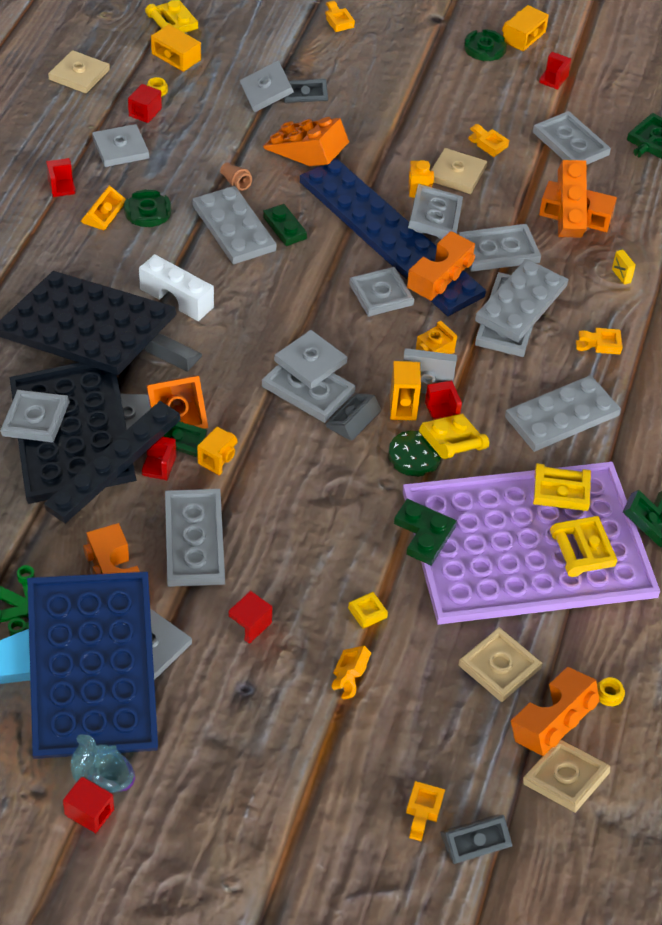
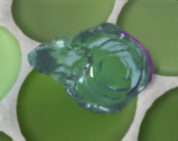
(101, 765)

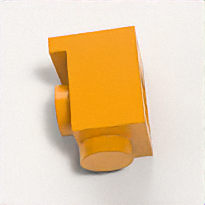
(419, 174)
(437, 339)
(216, 450)

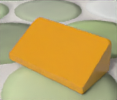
(104, 209)

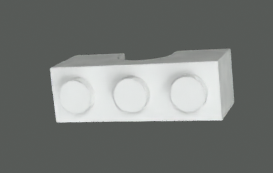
(192, 293)

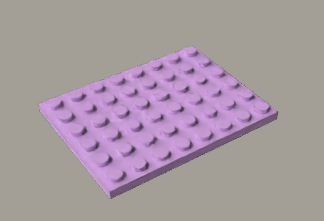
(505, 556)

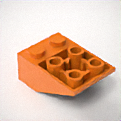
(309, 141)

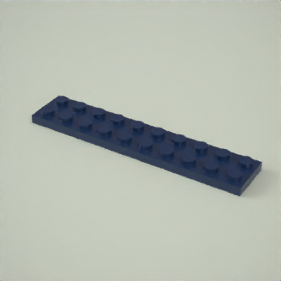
(384, 229)

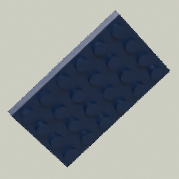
(91, 663)

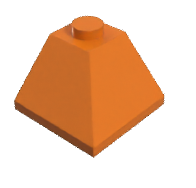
(183, 396)

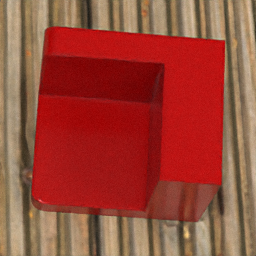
(556, 70)
(144, 103)
(60, 177)
(442, 400)
(160, 459)
(252, 614)
(88, 804)

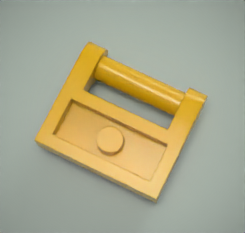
(175, 13)
(453, 435)
(562, 487)
(591, 541)

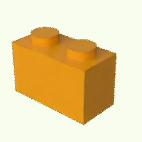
(525, 27)
(176, 47)
(405, 390)

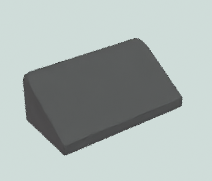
(307, 91)
(173, 352)
(354, 415)
(476, 838)

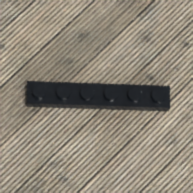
(112, 462)

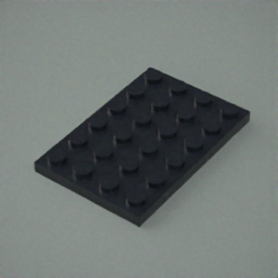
(86, 322)
(88, 427)

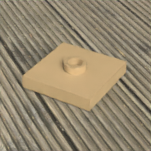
(79, 71)
(458, 170)
(500, 664)
(567, 775)

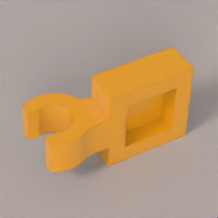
(338, 18)
(490, 141)
(603, 340)
(350, 665)
(424, 806)

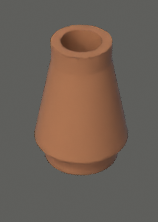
(236, 176)

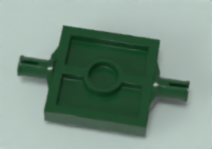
(647, 136)

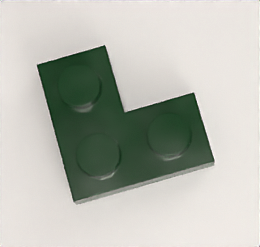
(646, 515)
(430, 527)

